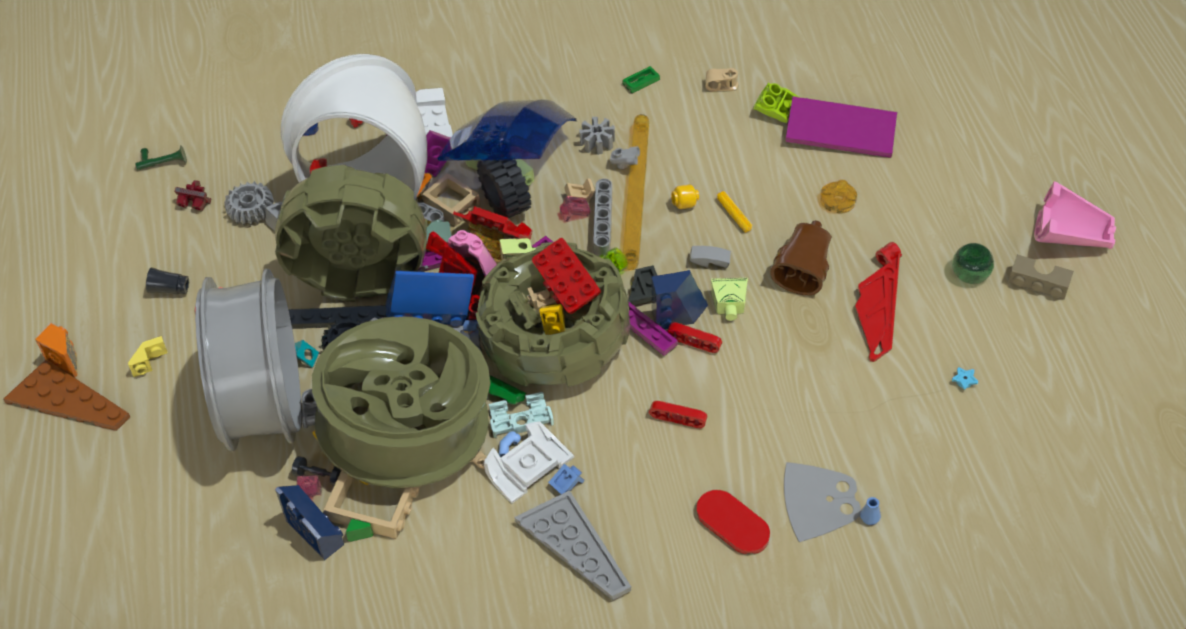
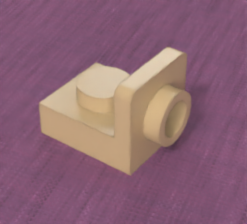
(540, 299)

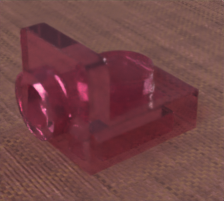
(574, 206)
(310, 485)

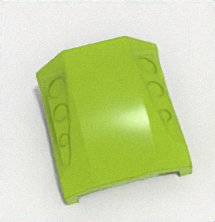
(775, 102)

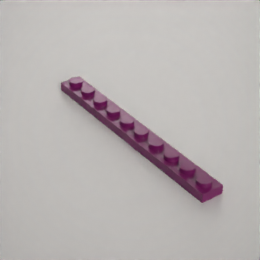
(642, 324)

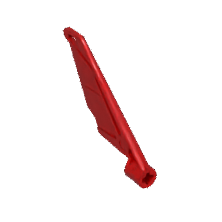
(878, 301)

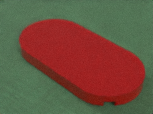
(733, 522)

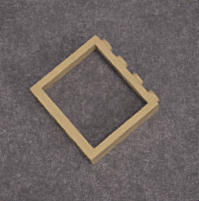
(381, 527)

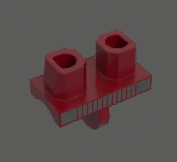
(192, 192)

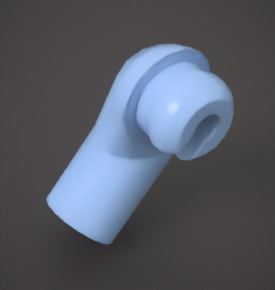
(504, 444)

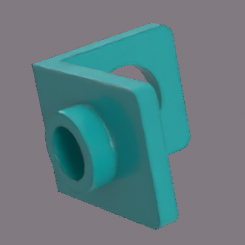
(300, 347)

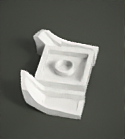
(433, 111)
(526, 462)

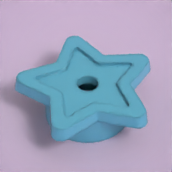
(965, 383)

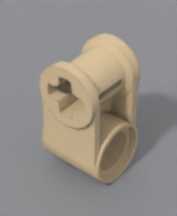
(720, 79)

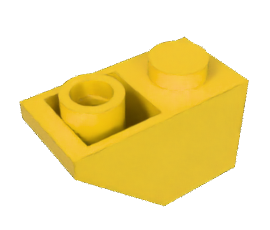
(552, 319)

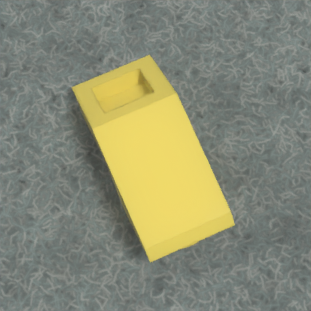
(140, 363)

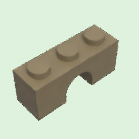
(1026, 276)

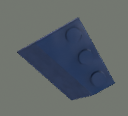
(676, 299)
(309, 521)

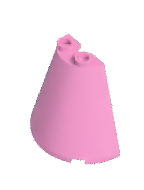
(1073, 220)
(472, 247)

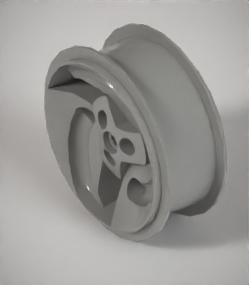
(248, 360)

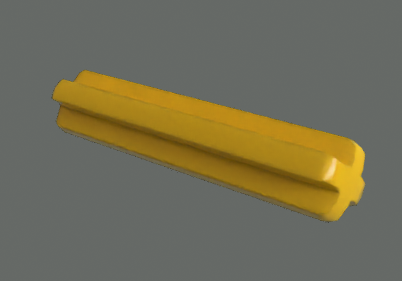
(734, 211)

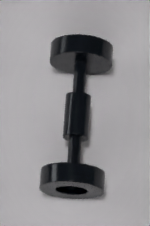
(300, 466)

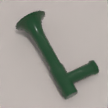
(145, 163)

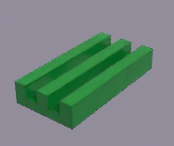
(643, 81)

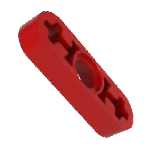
(703, 340)
(669, 412)

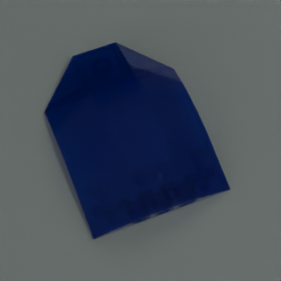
(507, 132)

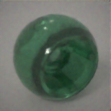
(973, 263)

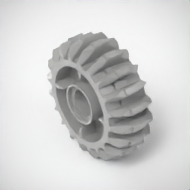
(248, 203)

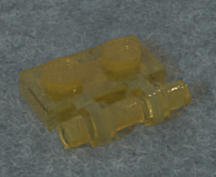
(491, 243)

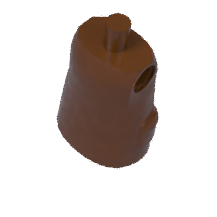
(803, 262)

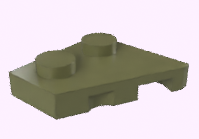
(523, 308)

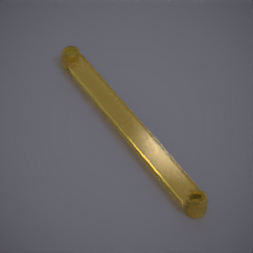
(636, 192)

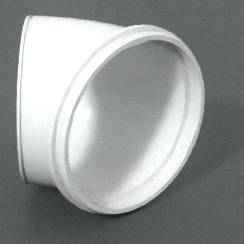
(368, 91)

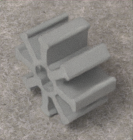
(597, 135)

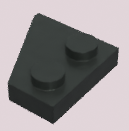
(642, 286)

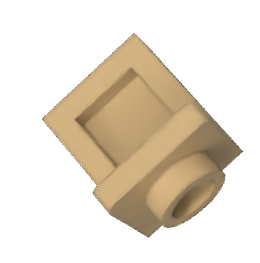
(581, 191)

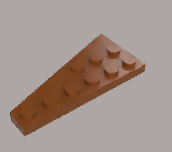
(64, 396)

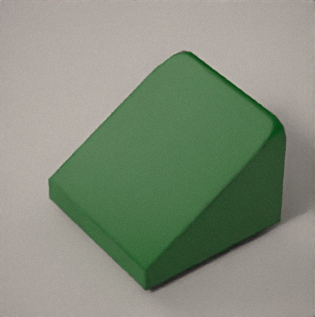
(358, 530)

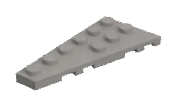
(570, 536)

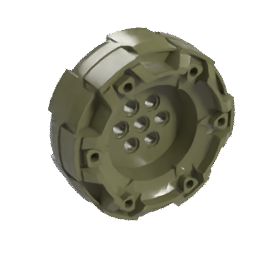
(350, 232)
(568, 357)

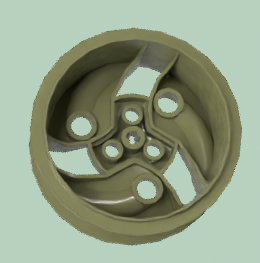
(401, 389)

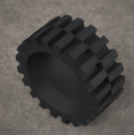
(504, 186)

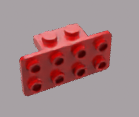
(565, 276)

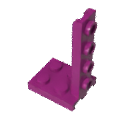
(435, 145)

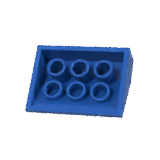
(430, 296)

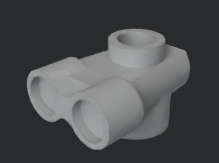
(625, 157)

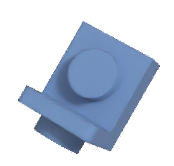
(566, 478)

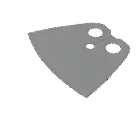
(807, 504)

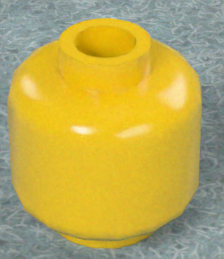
(684, 196)

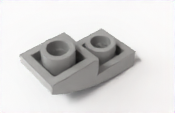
(707, 254)

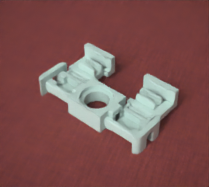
(504, 424)

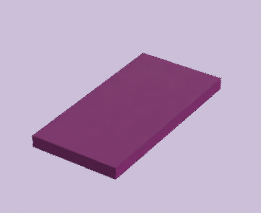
(841, 127)

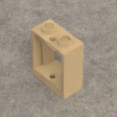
(471, 198)

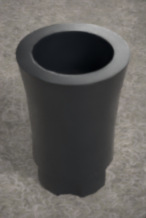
(166, 282)

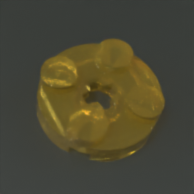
(842, 189)

